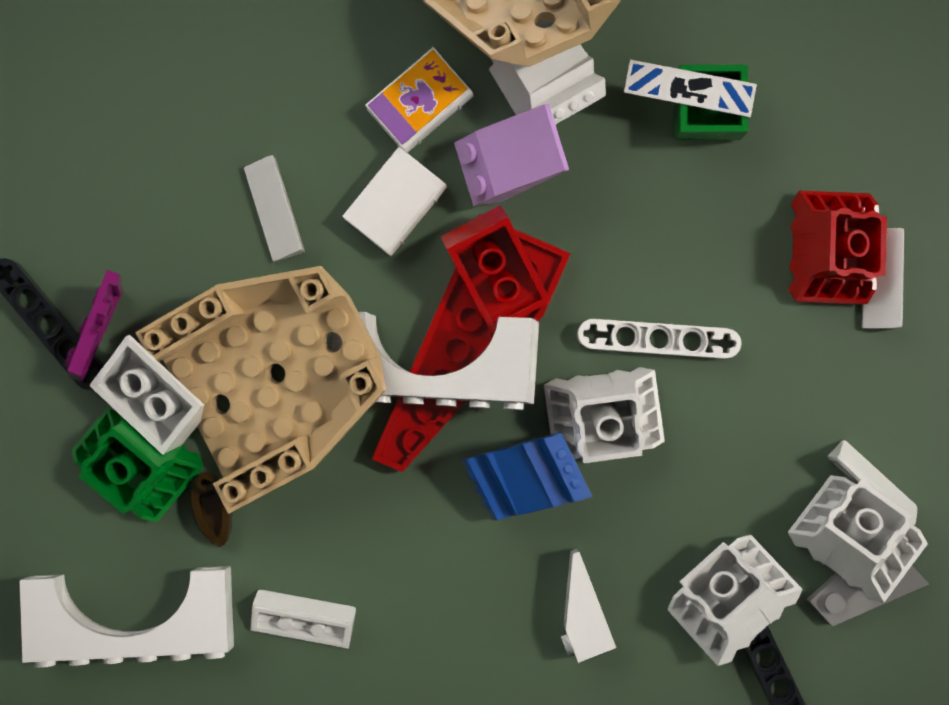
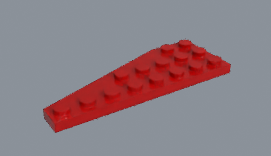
(451, 343)

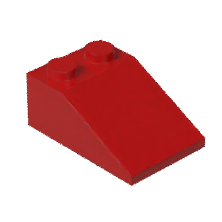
(495, 267)

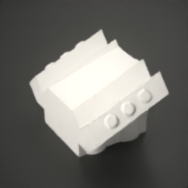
(561, 81)
(606, 414)
(859, 536)
(732, 597)

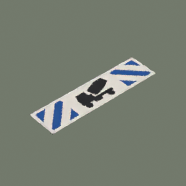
(690, 88)

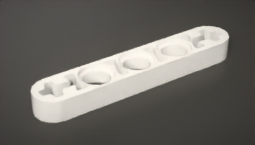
(675, 338)

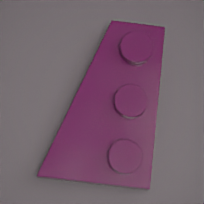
(94, 326)

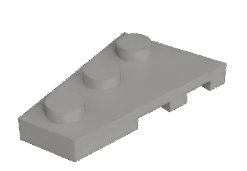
(840, 602)

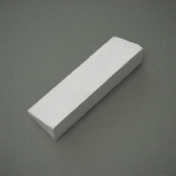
(274, 208)
(886, 304)
(858, 468)
(302, 618)

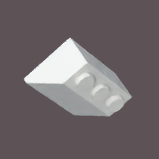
(148, 396)

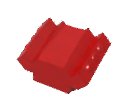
(837, 247)

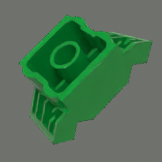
(130, 469)

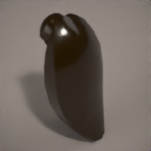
(209, 510)

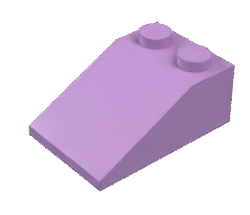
(511, 156)

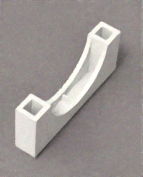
(500, 374)
(60, 632)

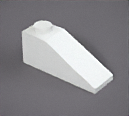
(583, 617)

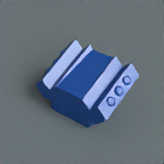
(527, 477)

